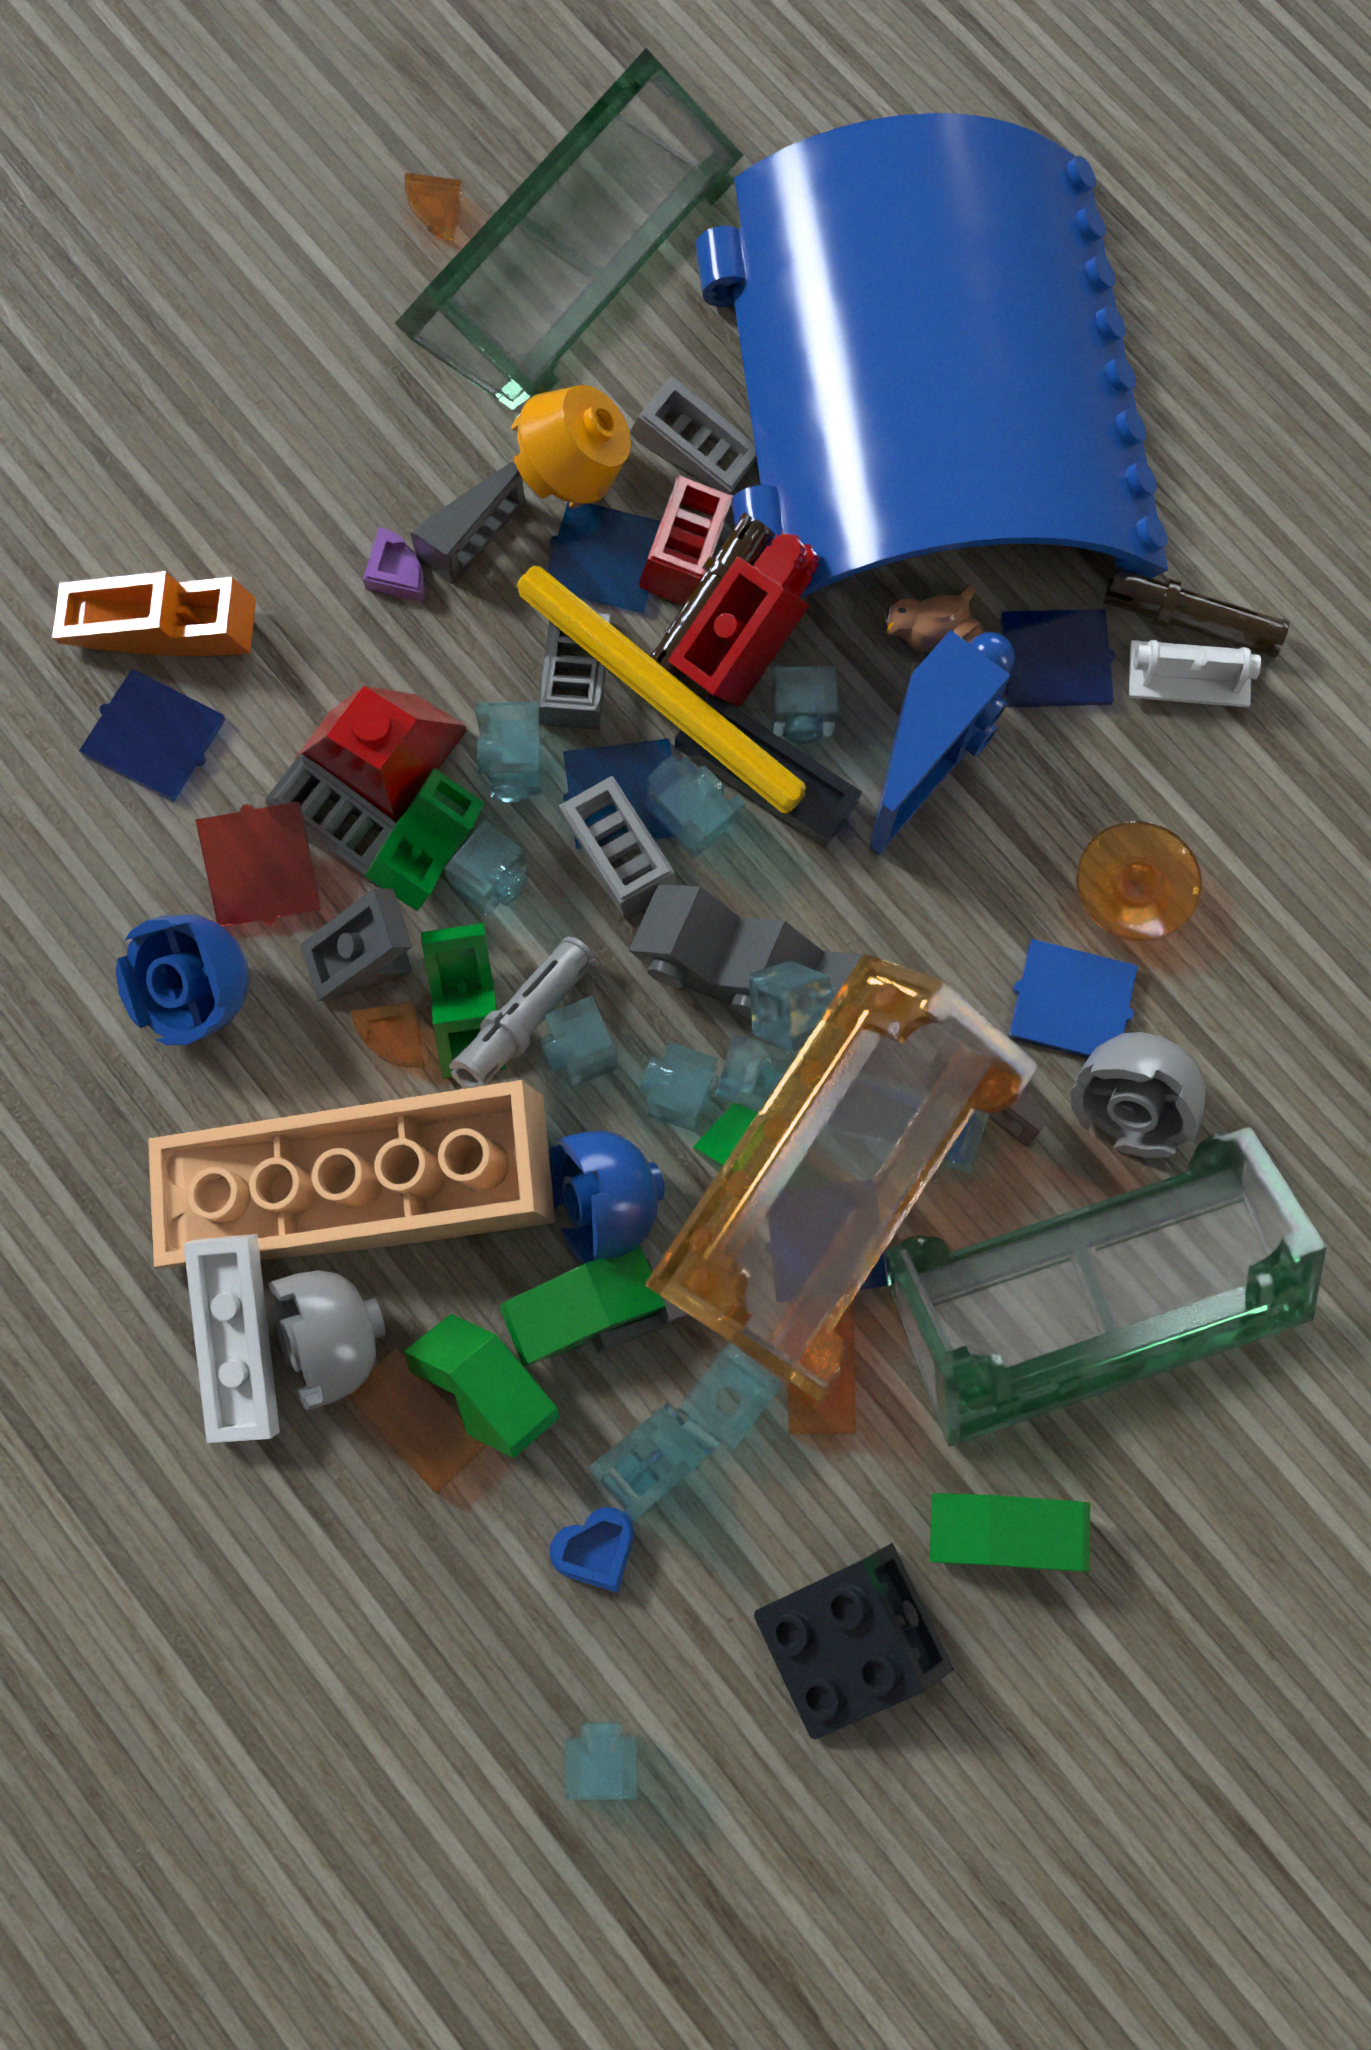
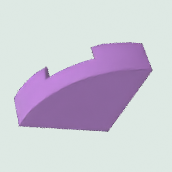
(394, 568)

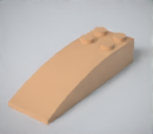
(357, 1175)

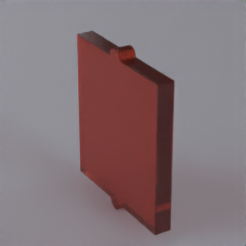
(258, 864)

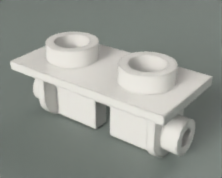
(1192, 673)

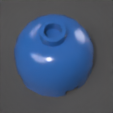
(182, 977)
(606, 1193)

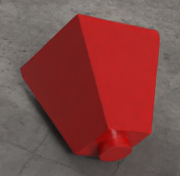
(384, 745)

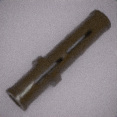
(747, 542)
(1195, 611)

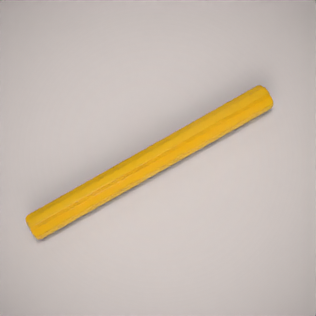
(661, 689)

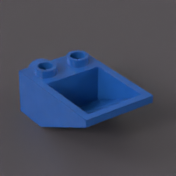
(944, 715)

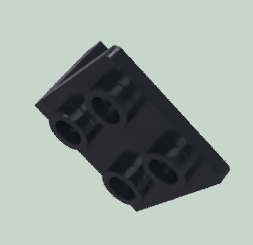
(853, 1643)

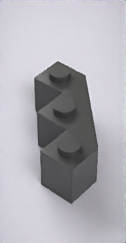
(710, 949)

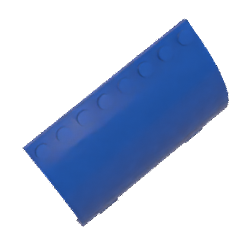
(932, 347)

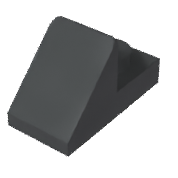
(359, 947)

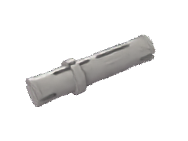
(507, 1031)

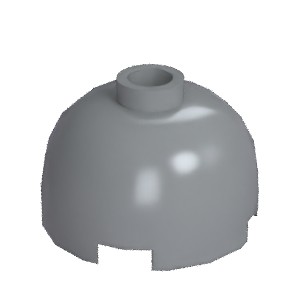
(1141, 1094)
(325, 1333)

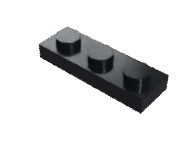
(826, 798)

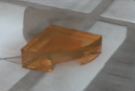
(435, 202)
(391, 1033)

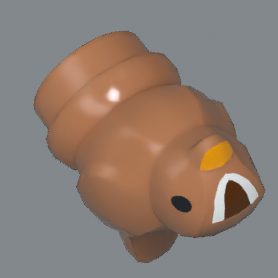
(928, 621)

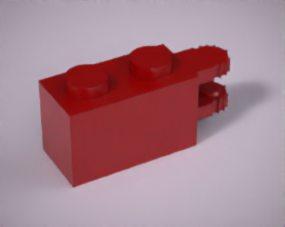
(747, 619)

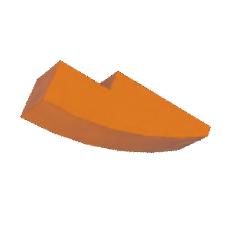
(156, 615)

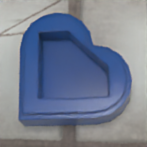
(595, 1550)

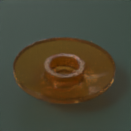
(1153, 859)

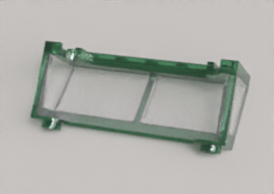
(573, 235)
(1107, 1290)

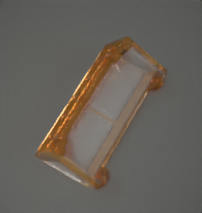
(836, 1167)

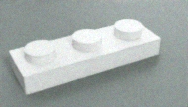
(231, 1338)

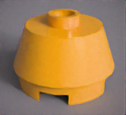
(571, 444)

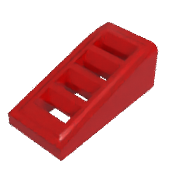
(671, 572)

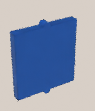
(1071, 999)

